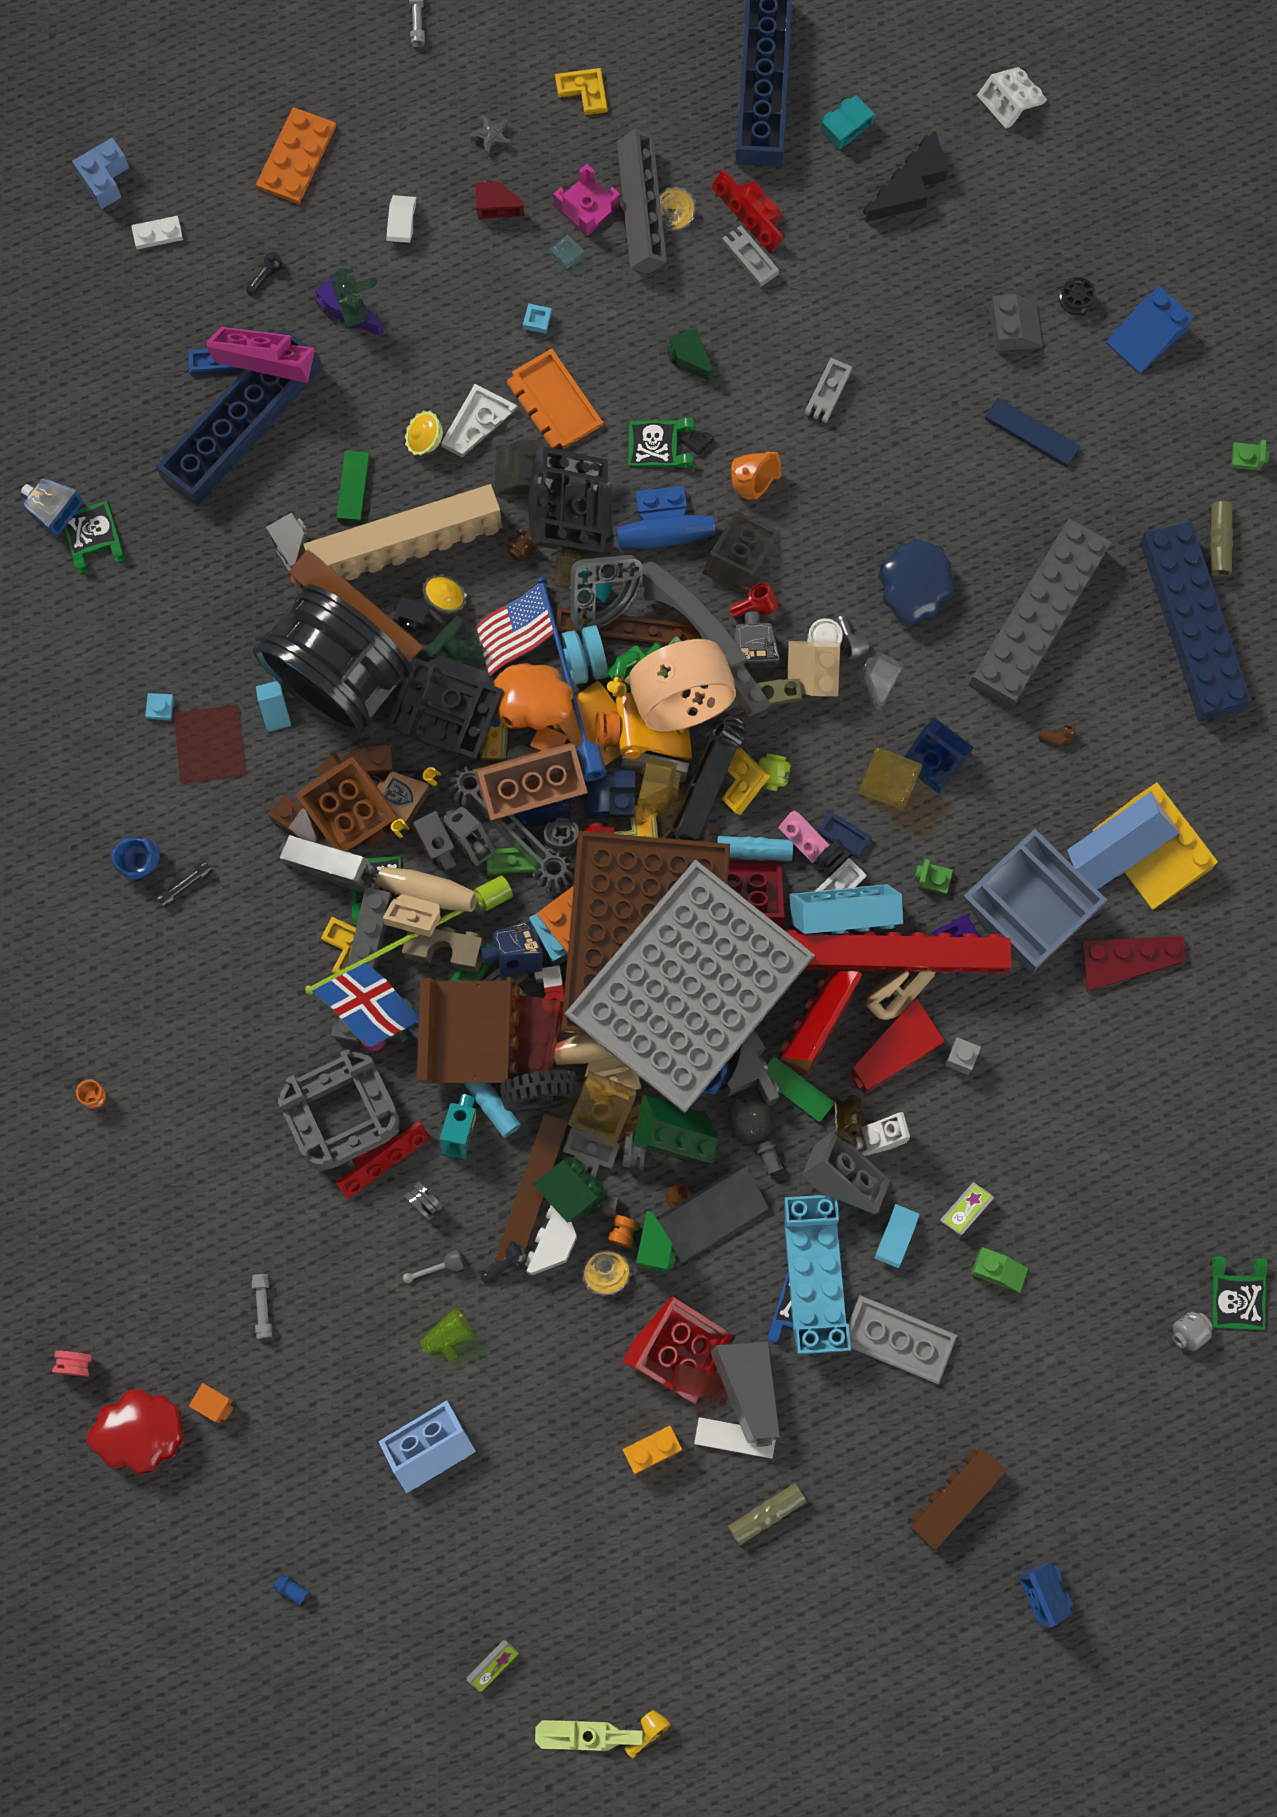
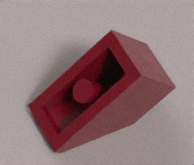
(497, 201)

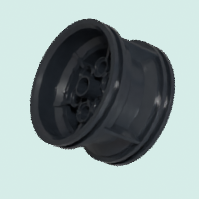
(332, 659)

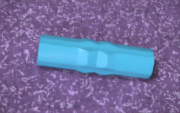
(758, 848)
(493, 1107)

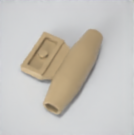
(421, 899)
(585, 1049)

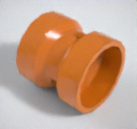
(86, 1092)
(623, 1231)

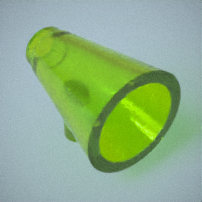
(447, 1332)

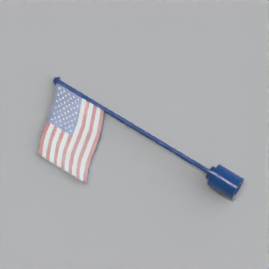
(520, 630)

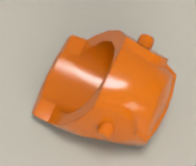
(754, 473)

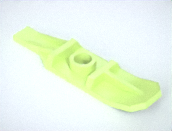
(570, 1735)

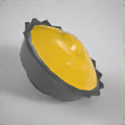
(444, 594)

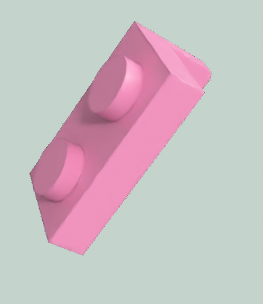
(803, 836)

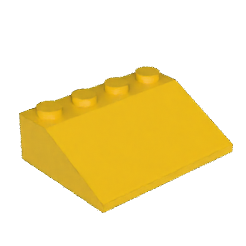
(1174, 863)

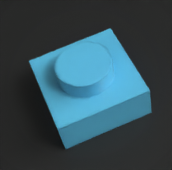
(537, 318)
(159, 706)

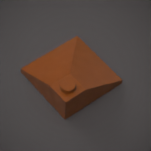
(346, 804)

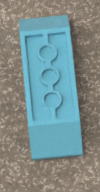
(815, 1274)

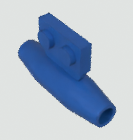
(664, 521)

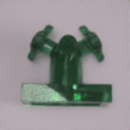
(349, 297)
(448, 643)

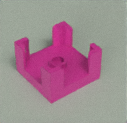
(586, 202)

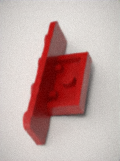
(751, 208)
(378, 1160)

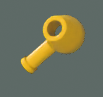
(652, 1724)

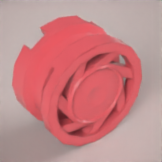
(71, 1363)

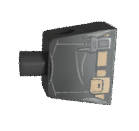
(757, 642)

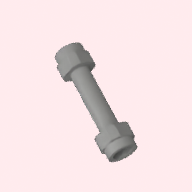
(417, 34)
(264, 1328)

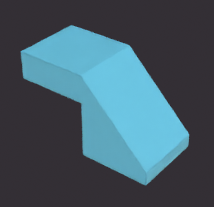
(897, 1236)

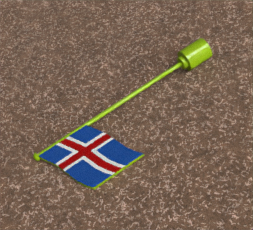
(368, 1001)

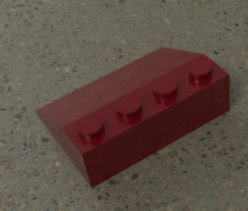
(760, 885)

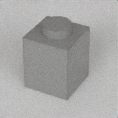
(962, 1056)

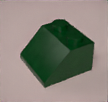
(571, 1189)

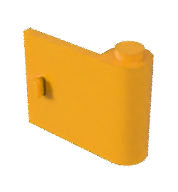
(589, 701)
(638, 738)

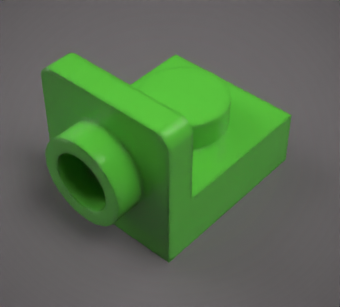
(1249, 455)
(933, 877)

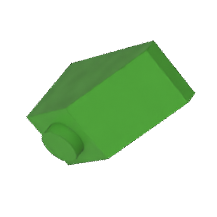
(999, 1270)

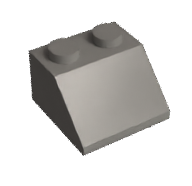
(288, 539)

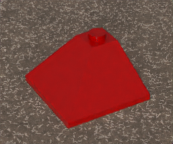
(675, 1338)

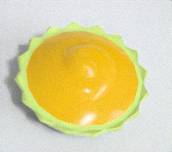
(423, 433)

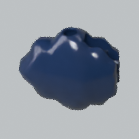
(916, 581)

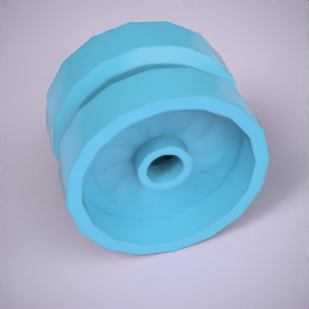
(580, 656)

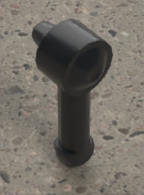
(272, 264)
(514, 1258)

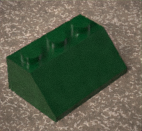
(675, 1134)

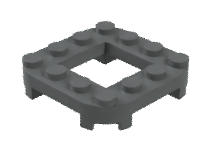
(324, 1080)

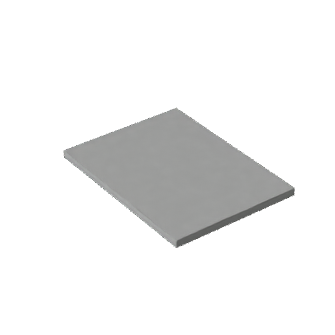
(689, 986)

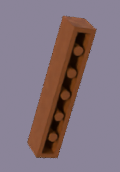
(314, 571)

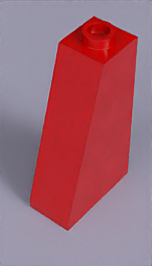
(901, 1045)

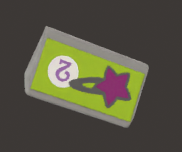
(966, 1209)
(492, 1665)

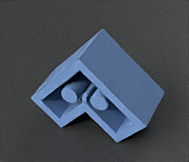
(98, 168)

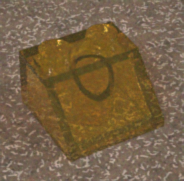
(890, 779)
(657, 789)

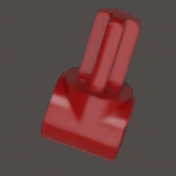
(760, 599)

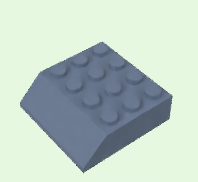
(1034, 900)

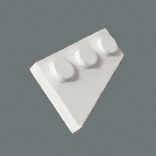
(476, 420)

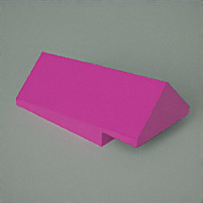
(261, 353)

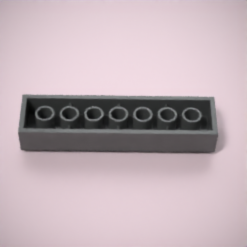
(1040, 613)

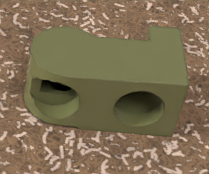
(781, 691)

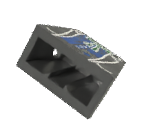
(463, 824)

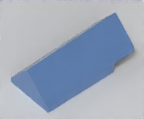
(1123, 841)

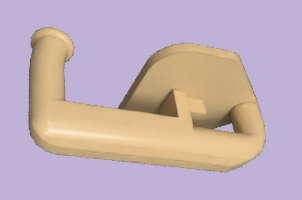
(903, 995)

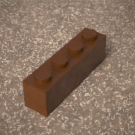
(957, 1498)

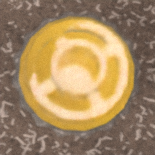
(680, 207)
(609, 1279)

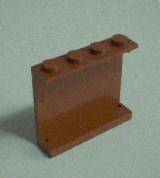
(467, 1031)

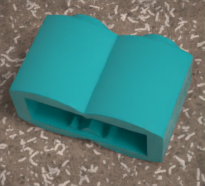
(847, 121)

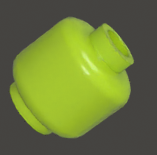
(778, 770)

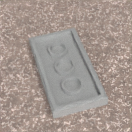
(900, 1339)

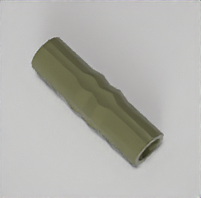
(1221, 538)
(767, 1514)

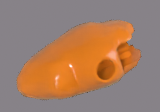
(533, 696)

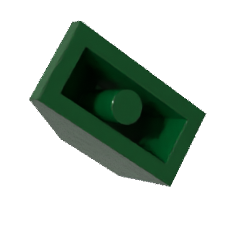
(690, 354)

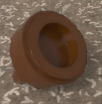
(677, 1194)

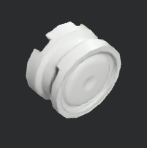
(825, 631)

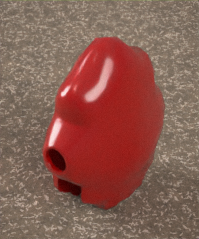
(137, 1432)

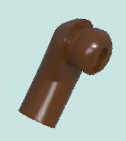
(1060, 737)

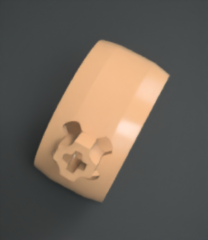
(692, 666)

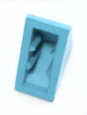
(273, 706)

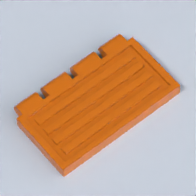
(556, 399)

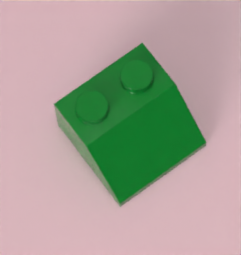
(655, 1247)

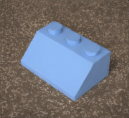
(426, 1446)

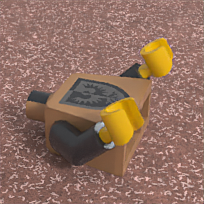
(406, 794)

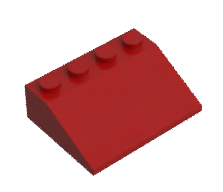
(819, 1020)

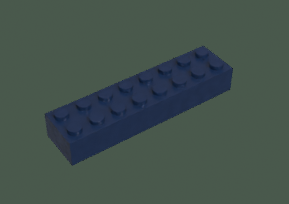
(763, 82)
(229, 429)
(1195, 621)

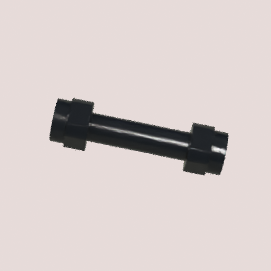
(202, 870)

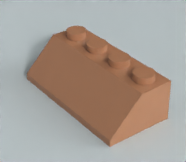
(531, 781)

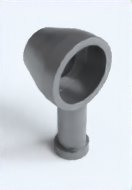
(858, 643)

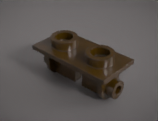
(847, 1119)

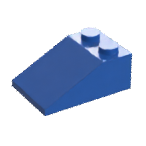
(1150, 329)
(1045, 1594)

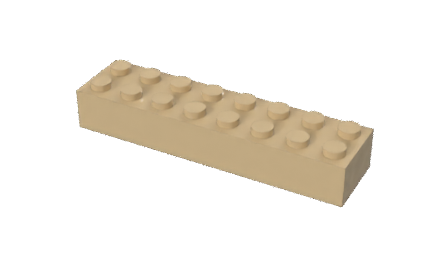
(410, 533)

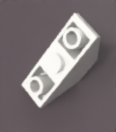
(883, 1135)
(554, 1244)

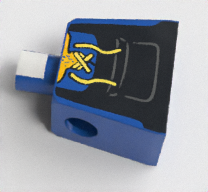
(51, 504)

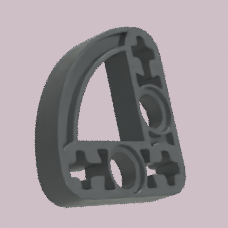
(594, 577)

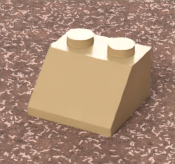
(815, 666)

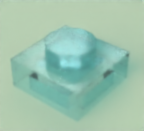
(566, 251)

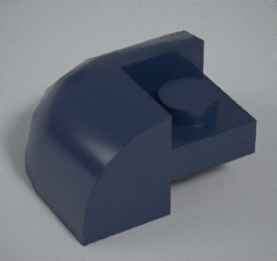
(611, 795)

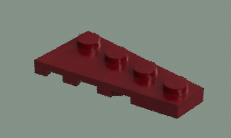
(1122, 959)

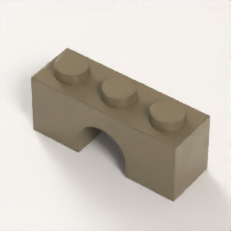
(465, 948)

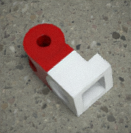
(552, 983)

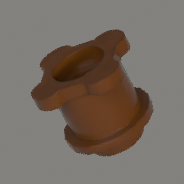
(521, 546)

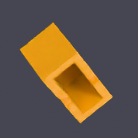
(652, 1450)

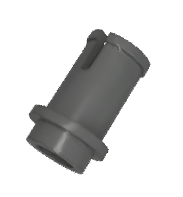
(770, 1157)

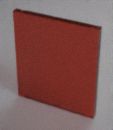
(209, 744)

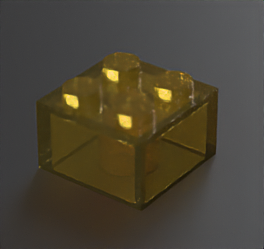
(602, 1107)

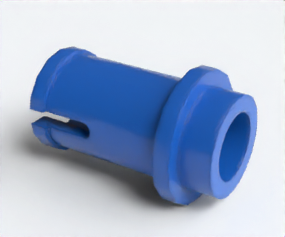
(290, 1589)

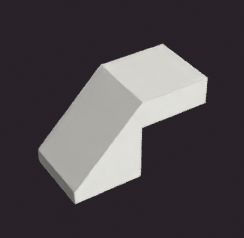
(401, 218)

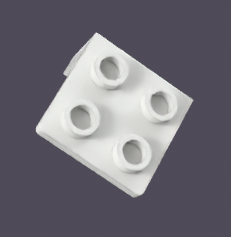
(1009, 94)

